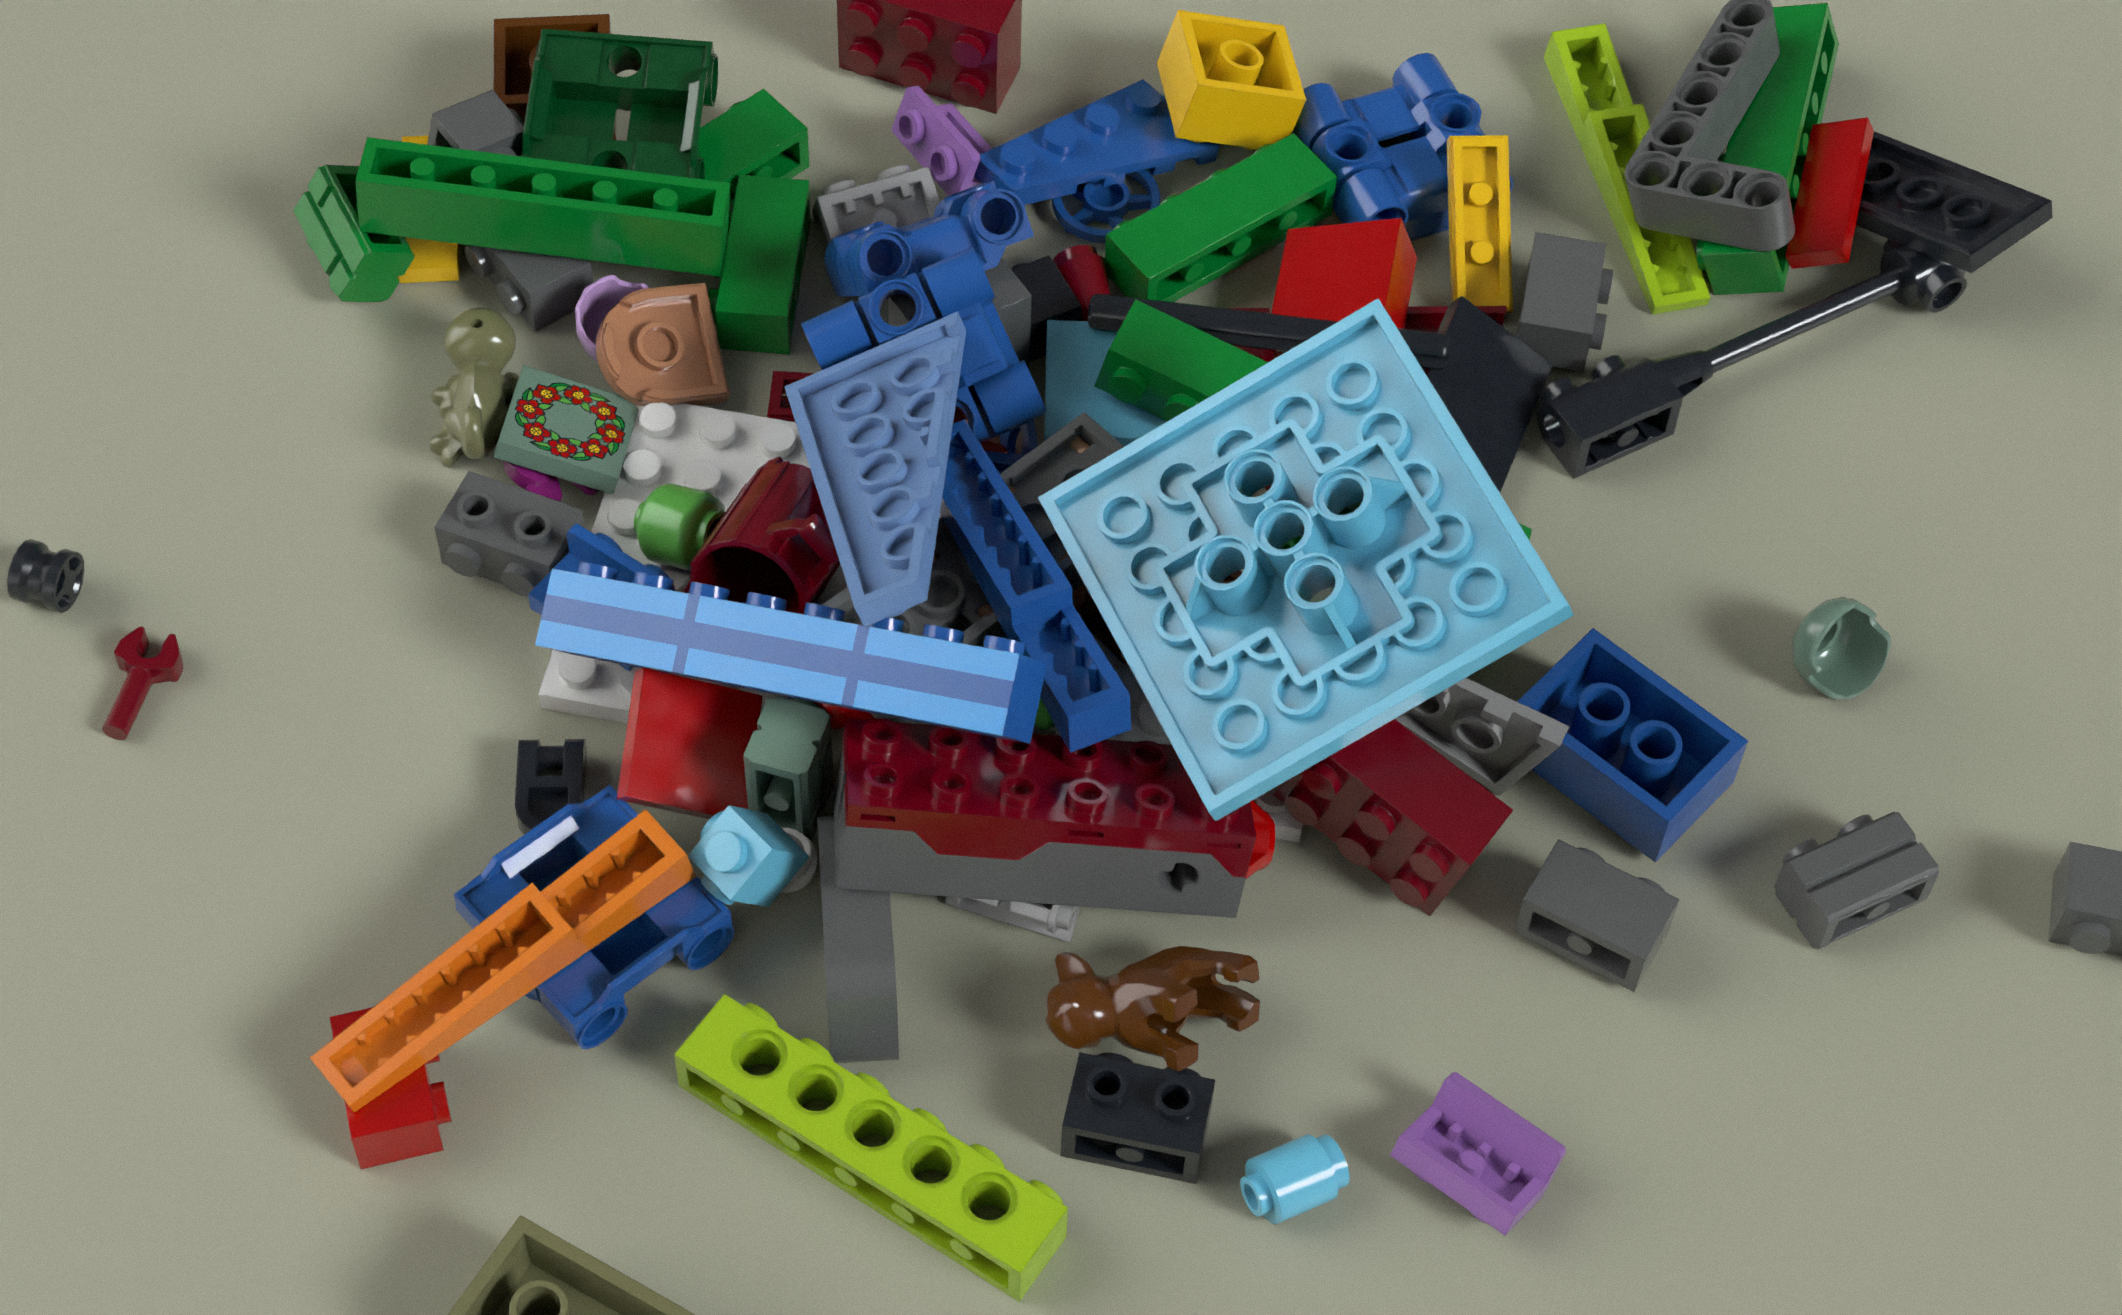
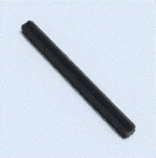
(1254, 328)

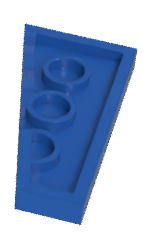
(1093, 145)

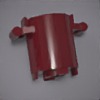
(771, 540)

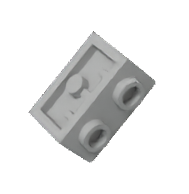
(895, 199)

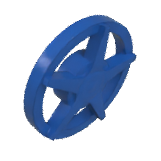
(1105, 205)

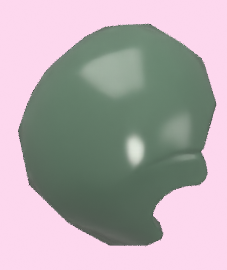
(1840, 648)

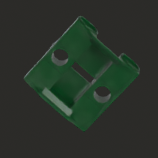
(579, 93)

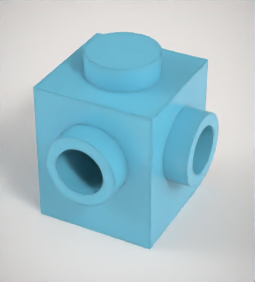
(746, 857)

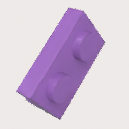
(939, 140)
(1480, 1153)

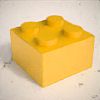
(1230, 80)

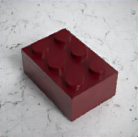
(943, 46)
(1398, 812)

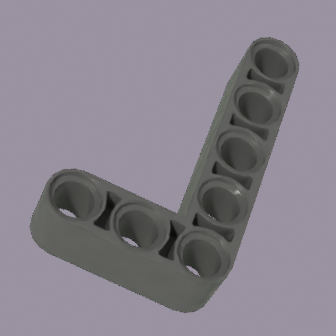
(1675, 169)

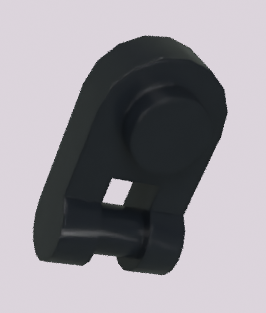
(542, 796)

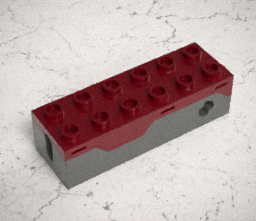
(1036, 823)

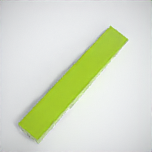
(1609, 134)

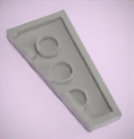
(1485, 733)

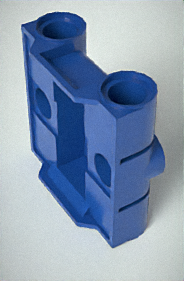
(1403, 178)
(970, 218)
(993, 384)
(591, 990)

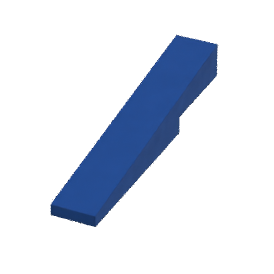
(1031, 596)

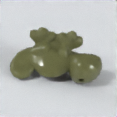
(479, 397)

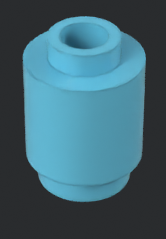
(1294, 1177)

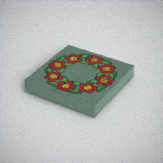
(567, 430)

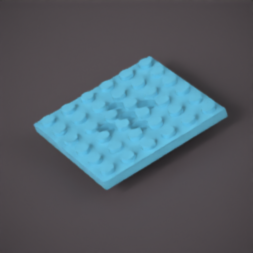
(1422, 573)

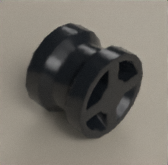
(45, 576)

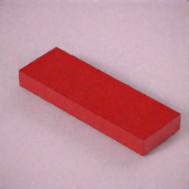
(1830, 193)

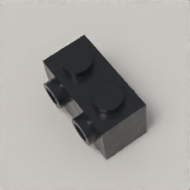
(1137, 1116)

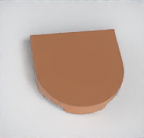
(663, 348)

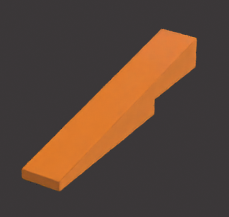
(505, 959)

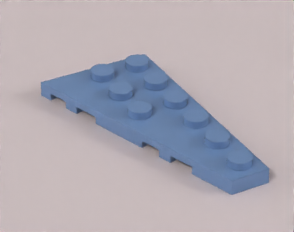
(880, 459)

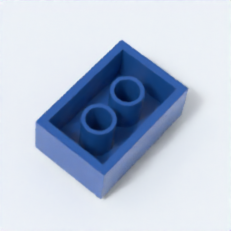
(1633, 745)

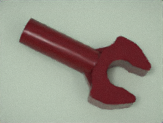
(141, 676)

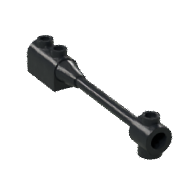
(1642, 401)

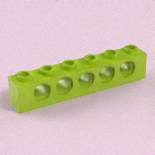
(1000, 1251)

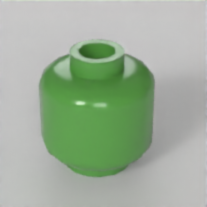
(676, 523)

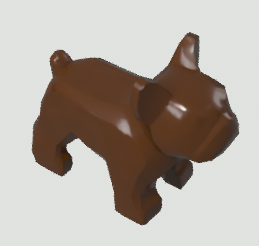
(1151, 1001)

